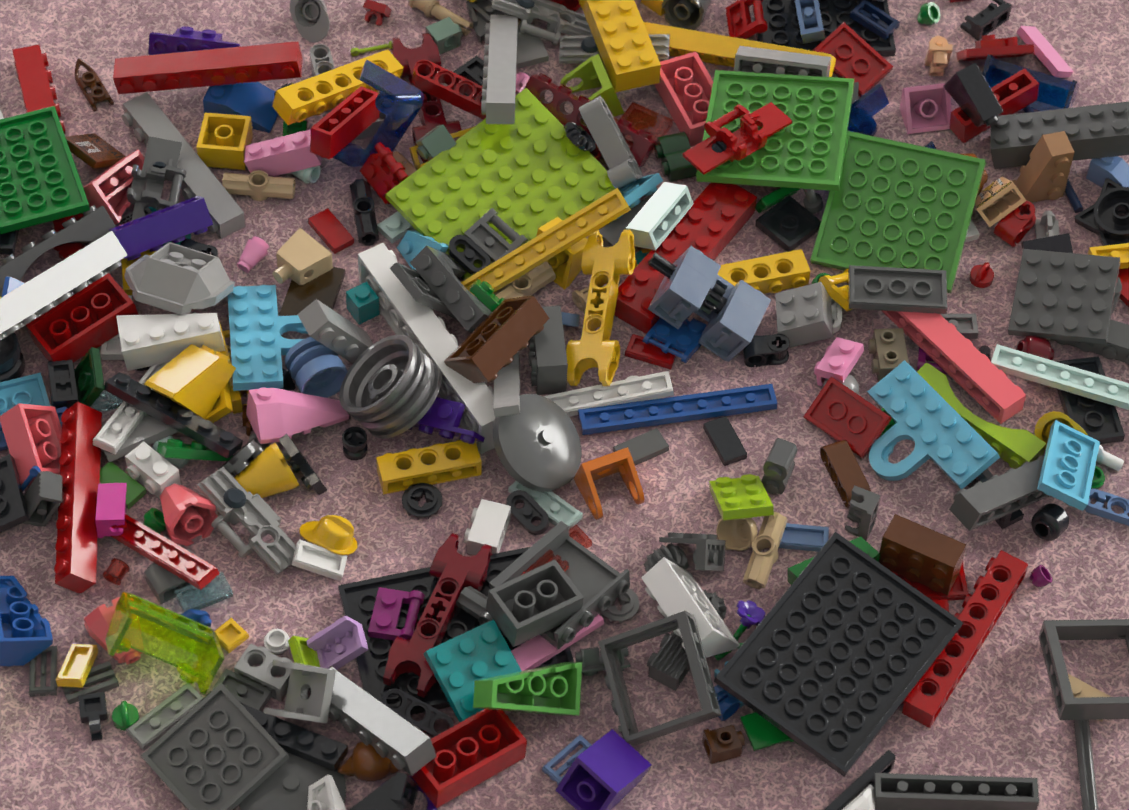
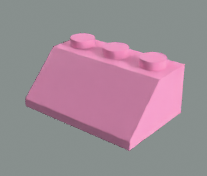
(281, 154)

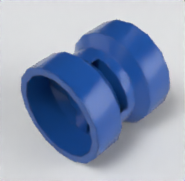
(727, 703)

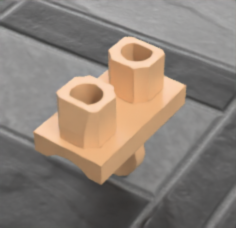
(938, 55)

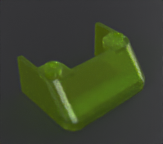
(167, 637)

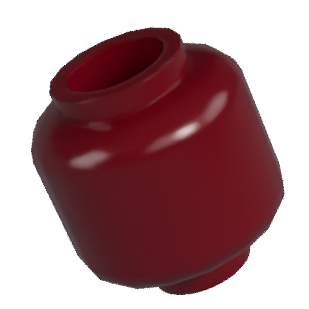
(1036, 346)

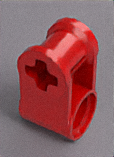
(1014, 226)

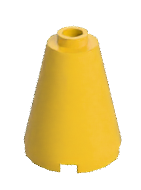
(267, 474)

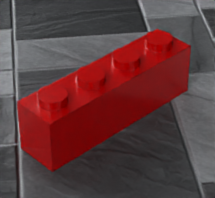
(1012, 96)
(344, 123)

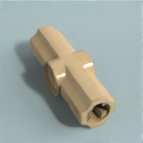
(259, 185)
(528, 283)
(762, 562)

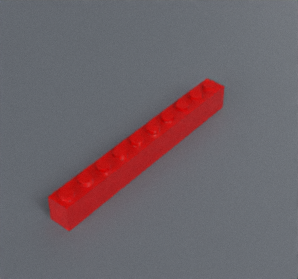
(36, 91)

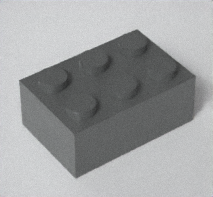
(548, 355)
(534, 602)

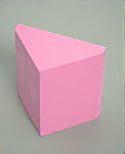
(925, 108)

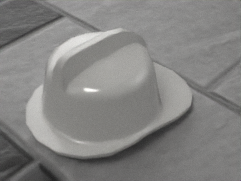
(310, 19)

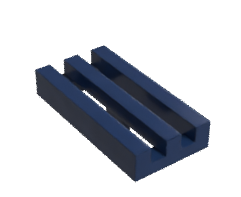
(872, 21)

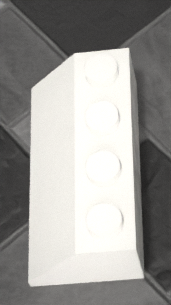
(679, 592)

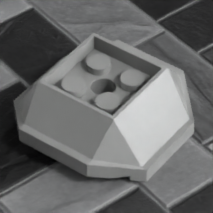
(178, 279)

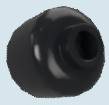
(1050, 522)

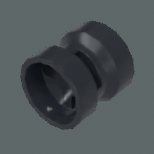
(354, 443)

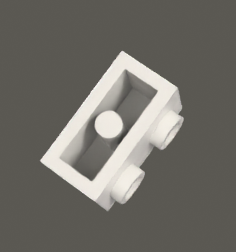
(151, 469)

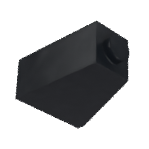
(974, 96)

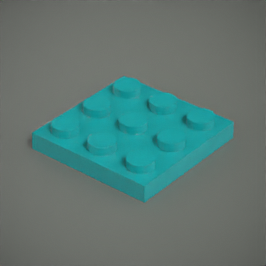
(469, 658)

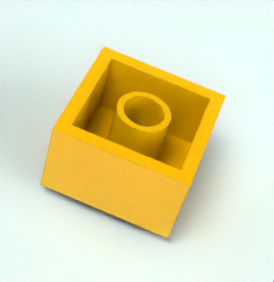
(224, 140)

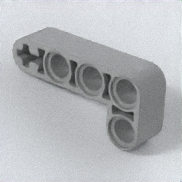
(611, 143)

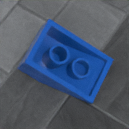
(245, 100)

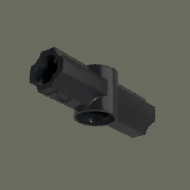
(364, 212)

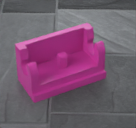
(110, 508)

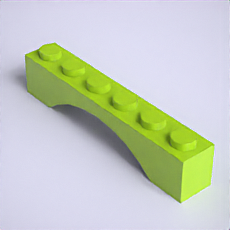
(1012, 445)

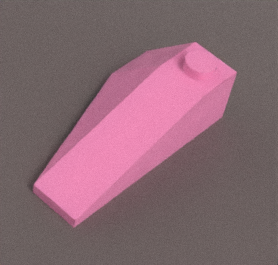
(283, 412)

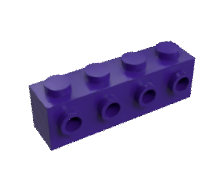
(163, 226)

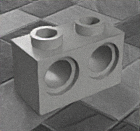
(266, 671)

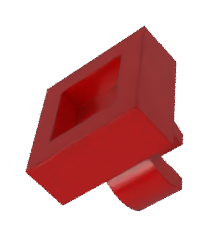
(376, 9)

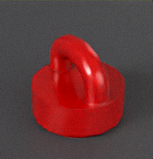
(981, 275)

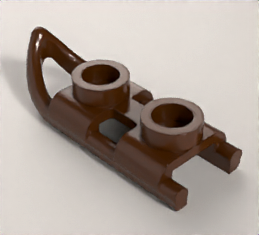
(91, 79)

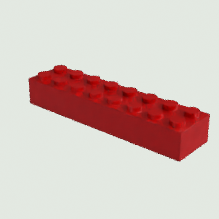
(706, 226)

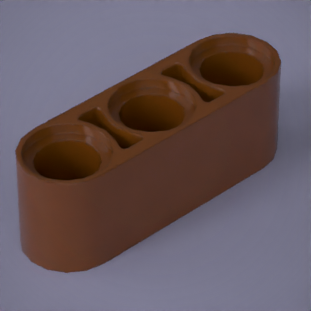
(843, 469)

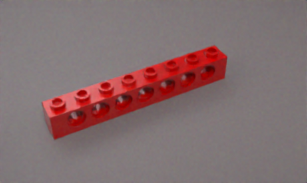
(1011, 573)

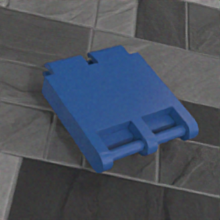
(682, 339)

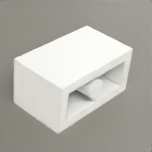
(488, 526)

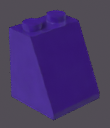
(603, 774)

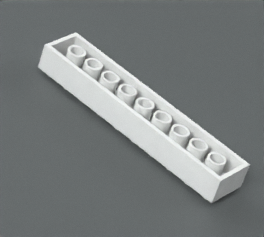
(429, 334)

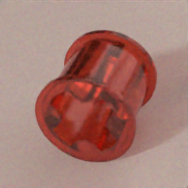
(116, 571)

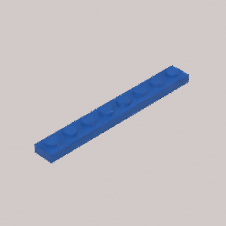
(677, 409)

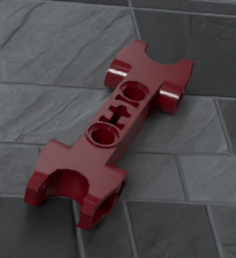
(431, 113)
(454, 575)

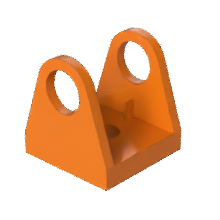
(601, 467)

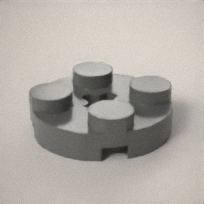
(243, 457)

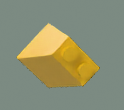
(193, 379)

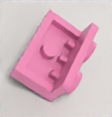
(838, 360)

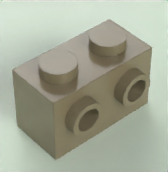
(888, 350)

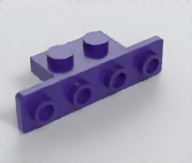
(186, 40)
(445, 418)

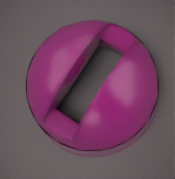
(1040, 576)

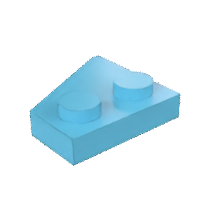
(414, 242)

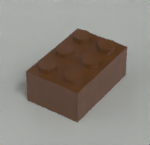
(921, 554)

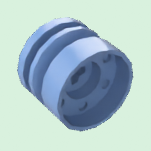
(315, 368)

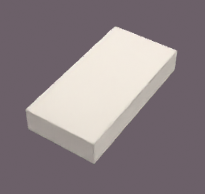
(319, 560)

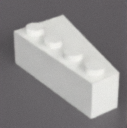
(161, 337)

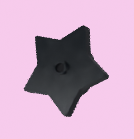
(1108, 215)

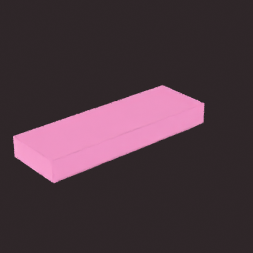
(1045, 52)

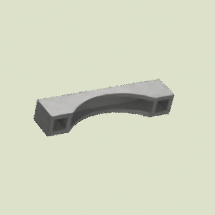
(84, 230)

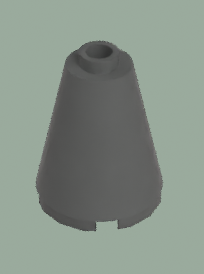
(685, 13)

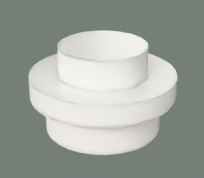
(276, 641)

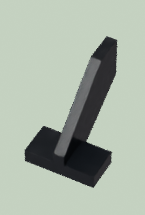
(394, 794)

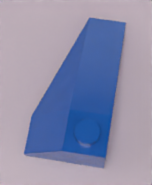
(21, 626)

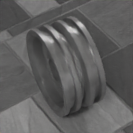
(390, 386)

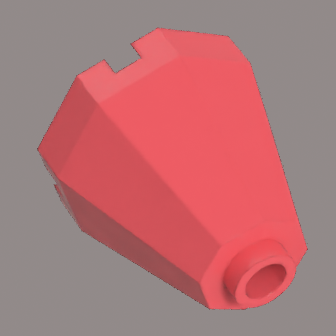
(186, 514)
(97, 626)

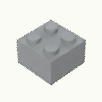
(804, 314)

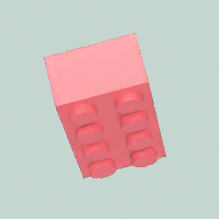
(686, 93)

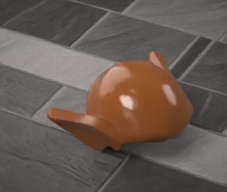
(367, 764)

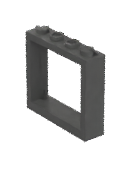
(615, 680)
(1084, 707)

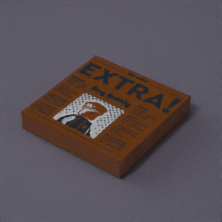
(94, 150)

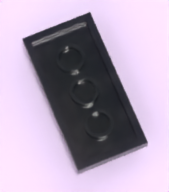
(1095, 417)

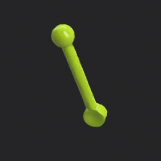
(356, 52)

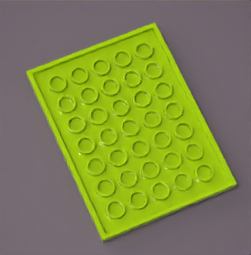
(517, 169)

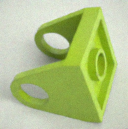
(593, 76)

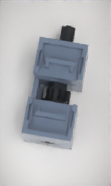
(695, 287)

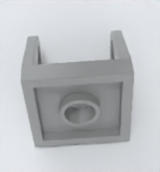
(297, 702)

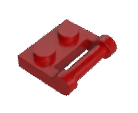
(740, 19)

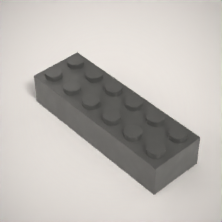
(1092, 131)

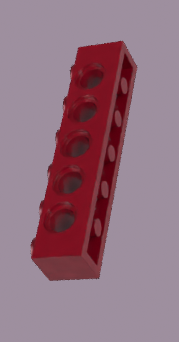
(540, 83)

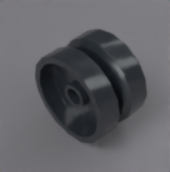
(11, 358)

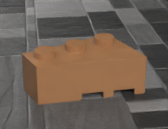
(1047, 170)

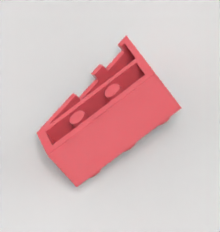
(112, 186)

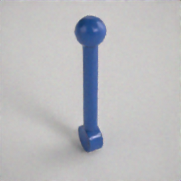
(33, 473)

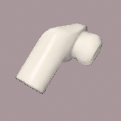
(1108, 459)

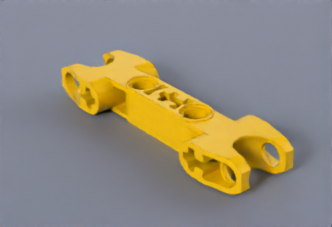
(595, 347)

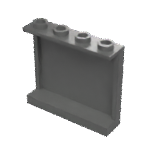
(591, 576)

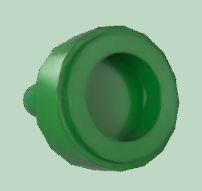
(929, 14)
(155, 520)
(125, 716)

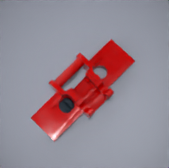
(726, 146)

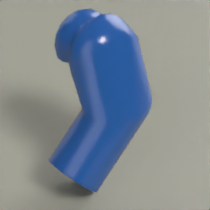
(198, 616)

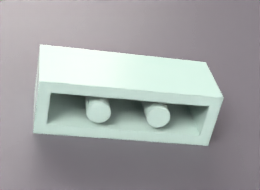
(660, 215)

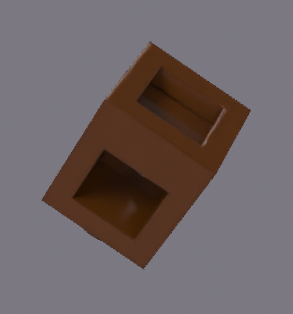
(718, 748)

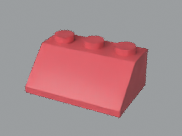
(33, 438)

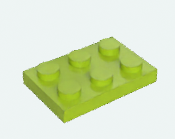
(741, 497)

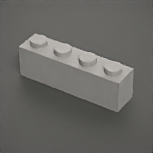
(780, 62)
(334, 331)

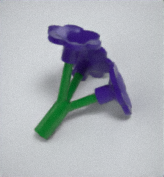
(750, 616)

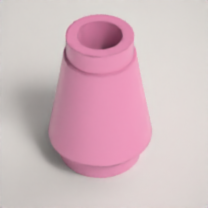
(252, 254)

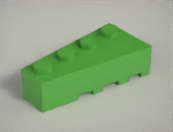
(538, 691)

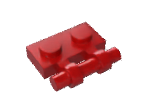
(379, 175)

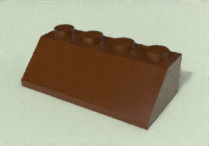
(498, 339)

